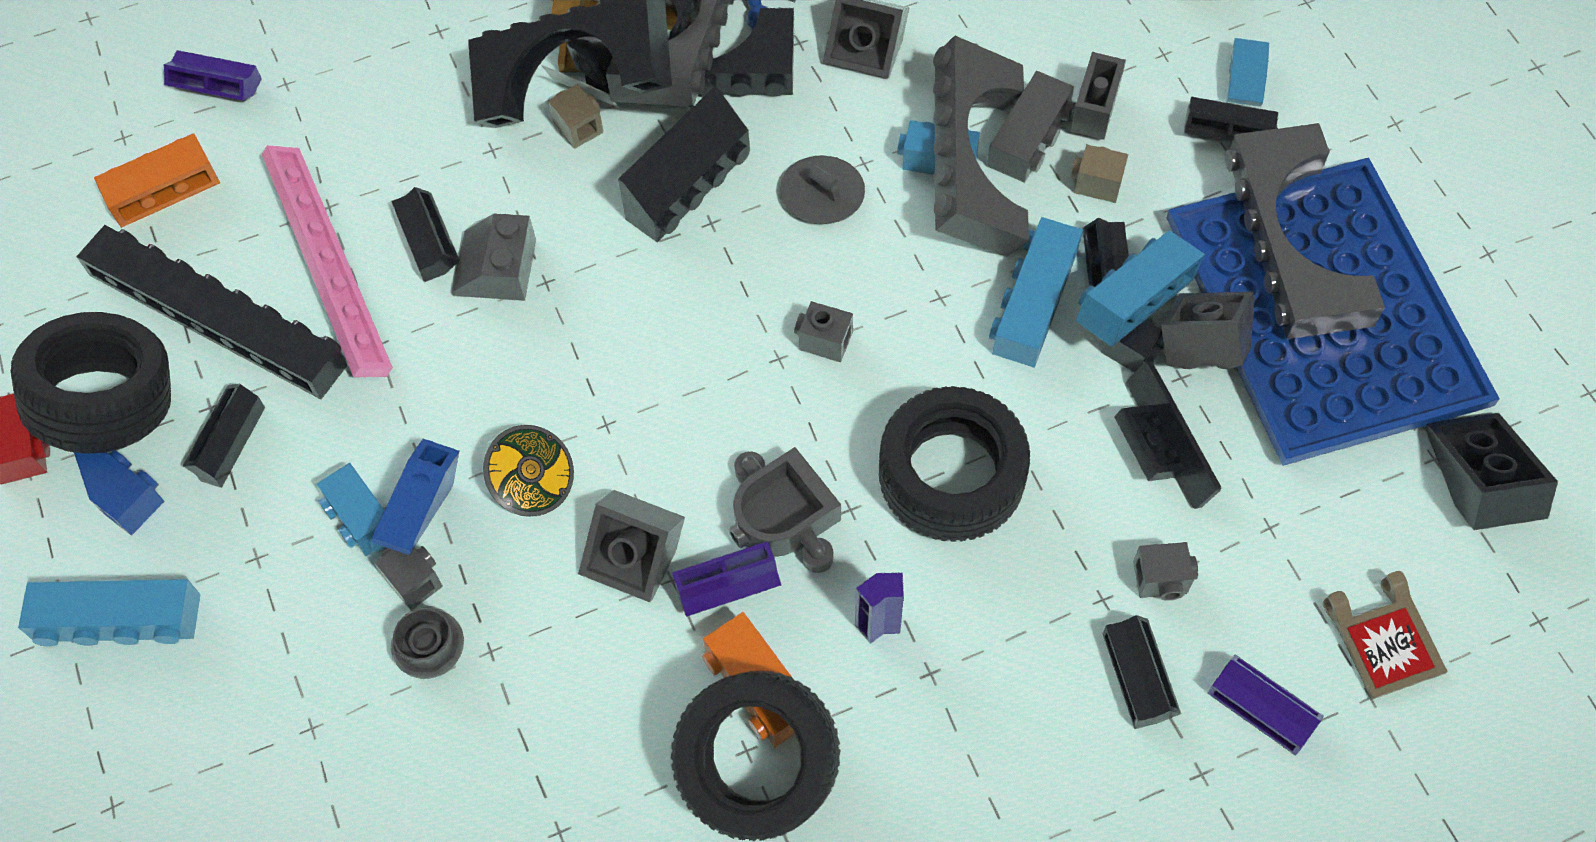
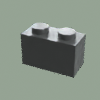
(1098, 95)

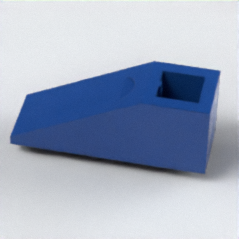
(117, 491)
(417, 496)

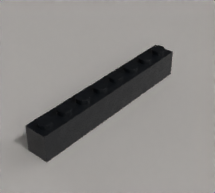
(214, 311)

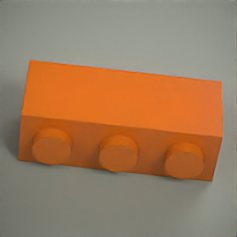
(156, 180)
(739, 649)

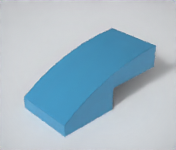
(1248, 72)

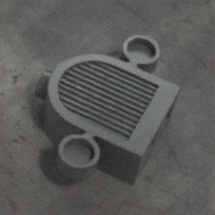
(785, 507)

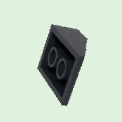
(1491, 471)

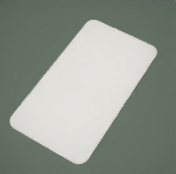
(566, 80)

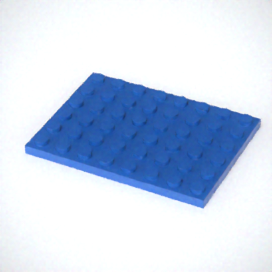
(1352, 383)

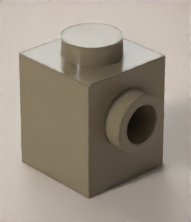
(576, 115)
(1099, 173)

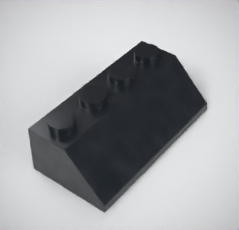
(684, 166)

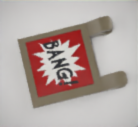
(1387, 643)

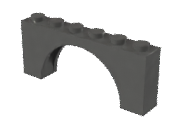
(689, 60)
(965, 199)
(1305, 295)

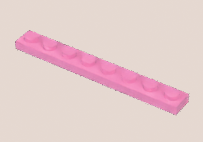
(327, 262)

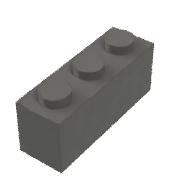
(1031, 127)

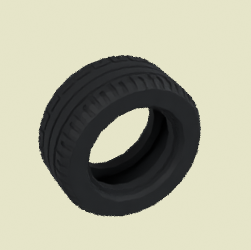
(964, 414)
(95, 419)
(698, 775)

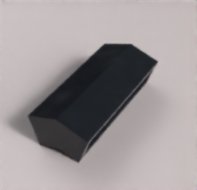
(1225, 119)
(425, 233)
(1104, 248)
(224, 435)
(1140, 672)

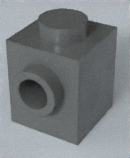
(824, 331)
(1165, 570)
(410, 575)

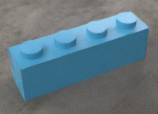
(1138, 287)
(1036, 292)
(109, 611)

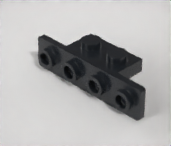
(1163, 439)

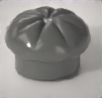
(427, 643)

